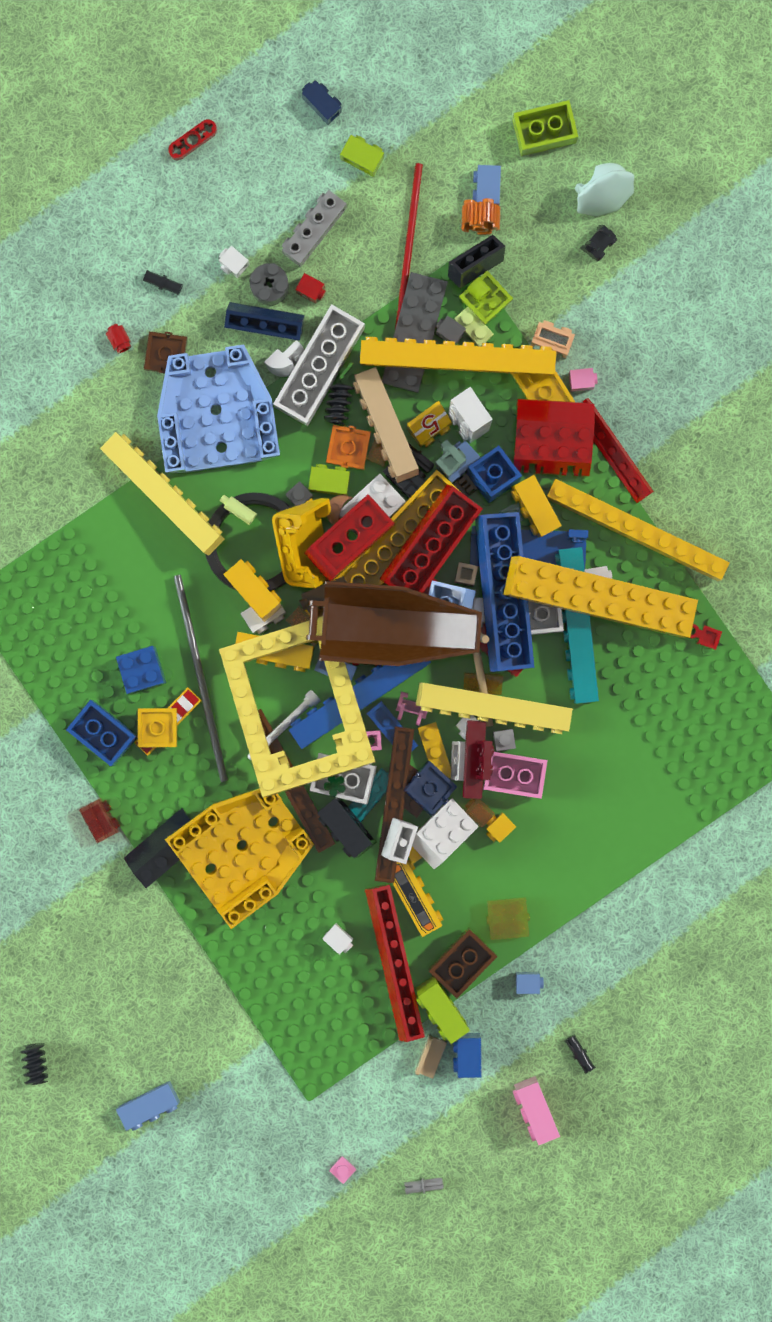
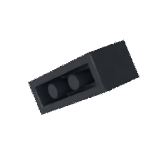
(476, 261)

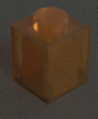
(479, 811)

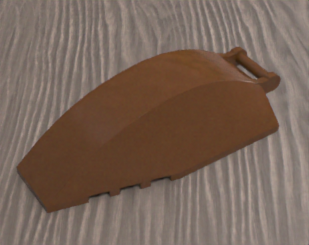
(391, 625)

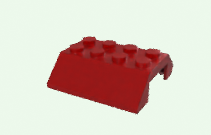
(554, 436)

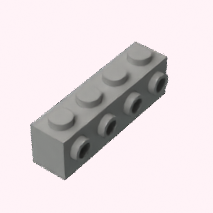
(314, 228)

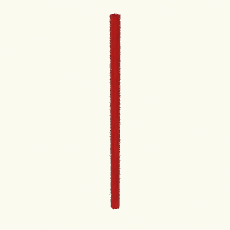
(410, 235)

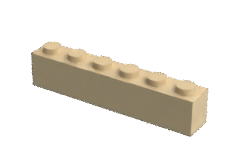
(386, 425)

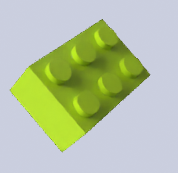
(545, 128)
(441, 1010)

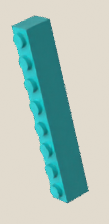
(579, 639)

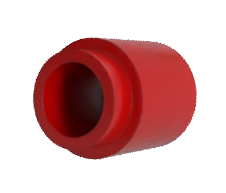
(118, 338)

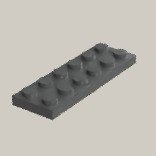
(416, 321)

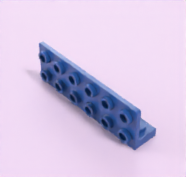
(540, 548)

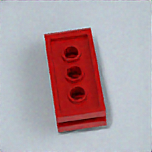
(322, 550)

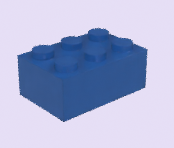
(102, 733)

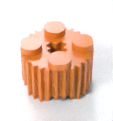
(480, 216)

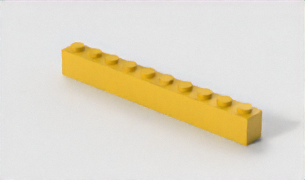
(637, 530)

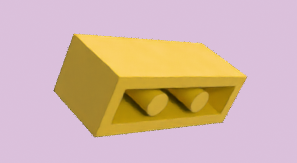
(535, 506)

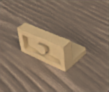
(430, 1057)

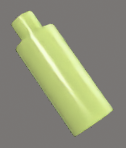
(238, 509)

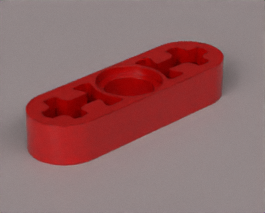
(207, 136)

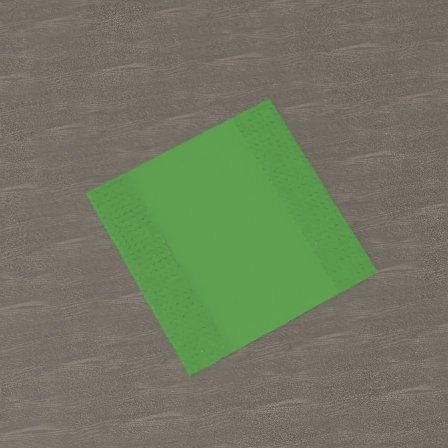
(635, 776)

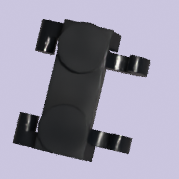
(599, 242)

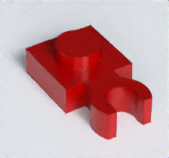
(707, 636)

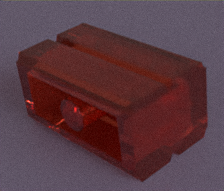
(99, 820)

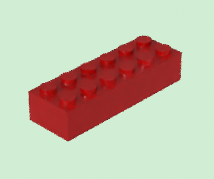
(432, 541)

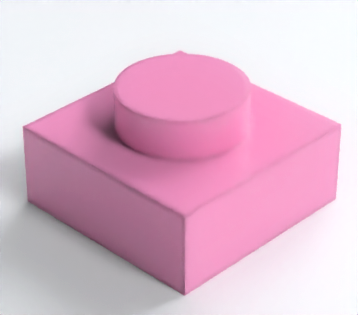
(342, 1169)

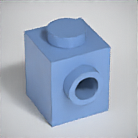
(529, 983)

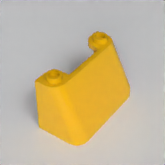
(294, 533)

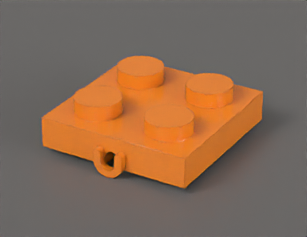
(348, 447)

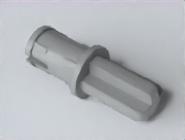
(424, 1185)

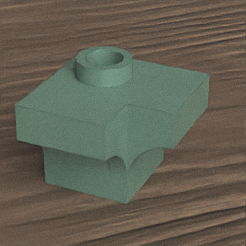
(451, 459)

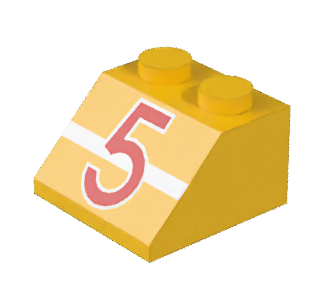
(429, 425)

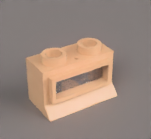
(558, 339)

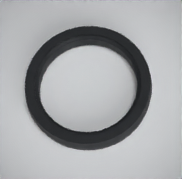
(220, 515)

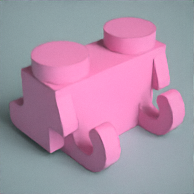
(409, 706)

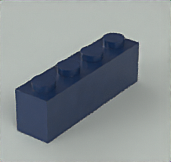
(264, 321)

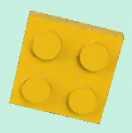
(157, 727)

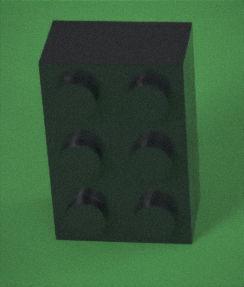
(346, 828)

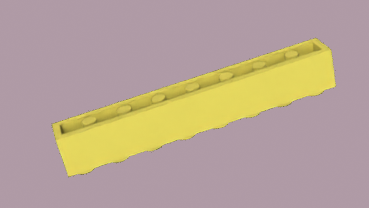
(165, 496)
(494, 707)

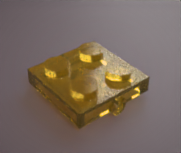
(508, 918)

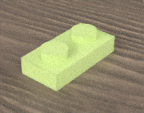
(474, 327)

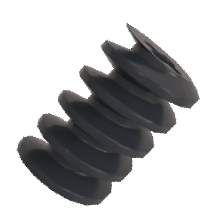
(337, 404)
(34, 1062)

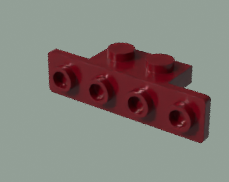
(477, 759)

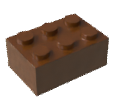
(462, 963)

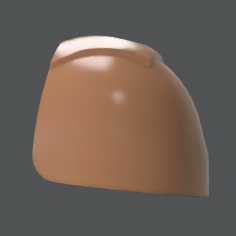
(336, 505)

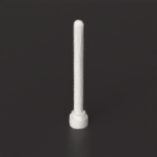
(310, 700)

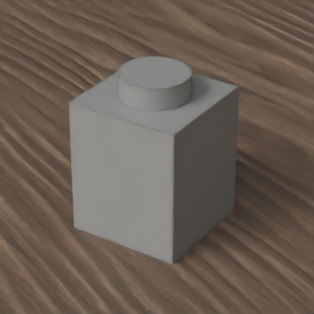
(504, 740)

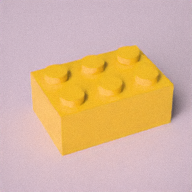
(253, 589)

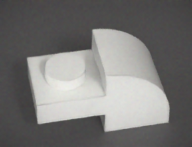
(283, 363)

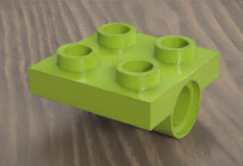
(486, 297)

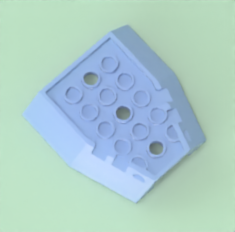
(190, 429)

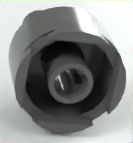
(276, 276)

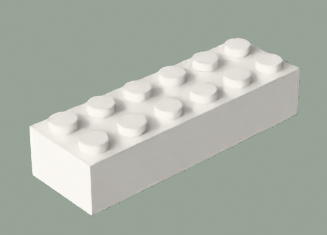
(319, 365)

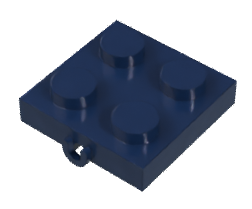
(430, 788)

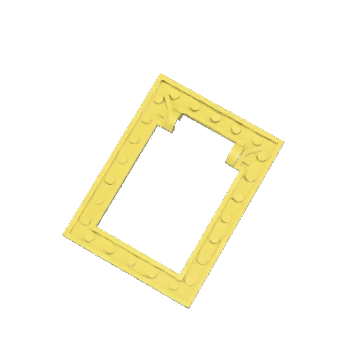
(351, 745)

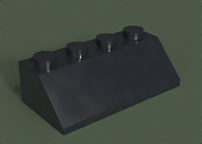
(154, 855)

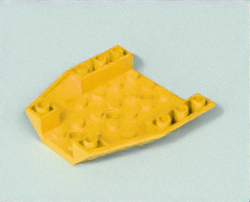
(245, 876)

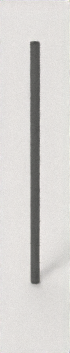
(200, 678)

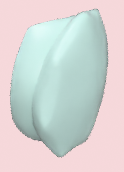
(605, 191)

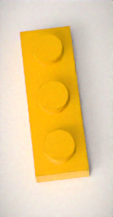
(434, 748)

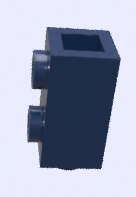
(321, 102)

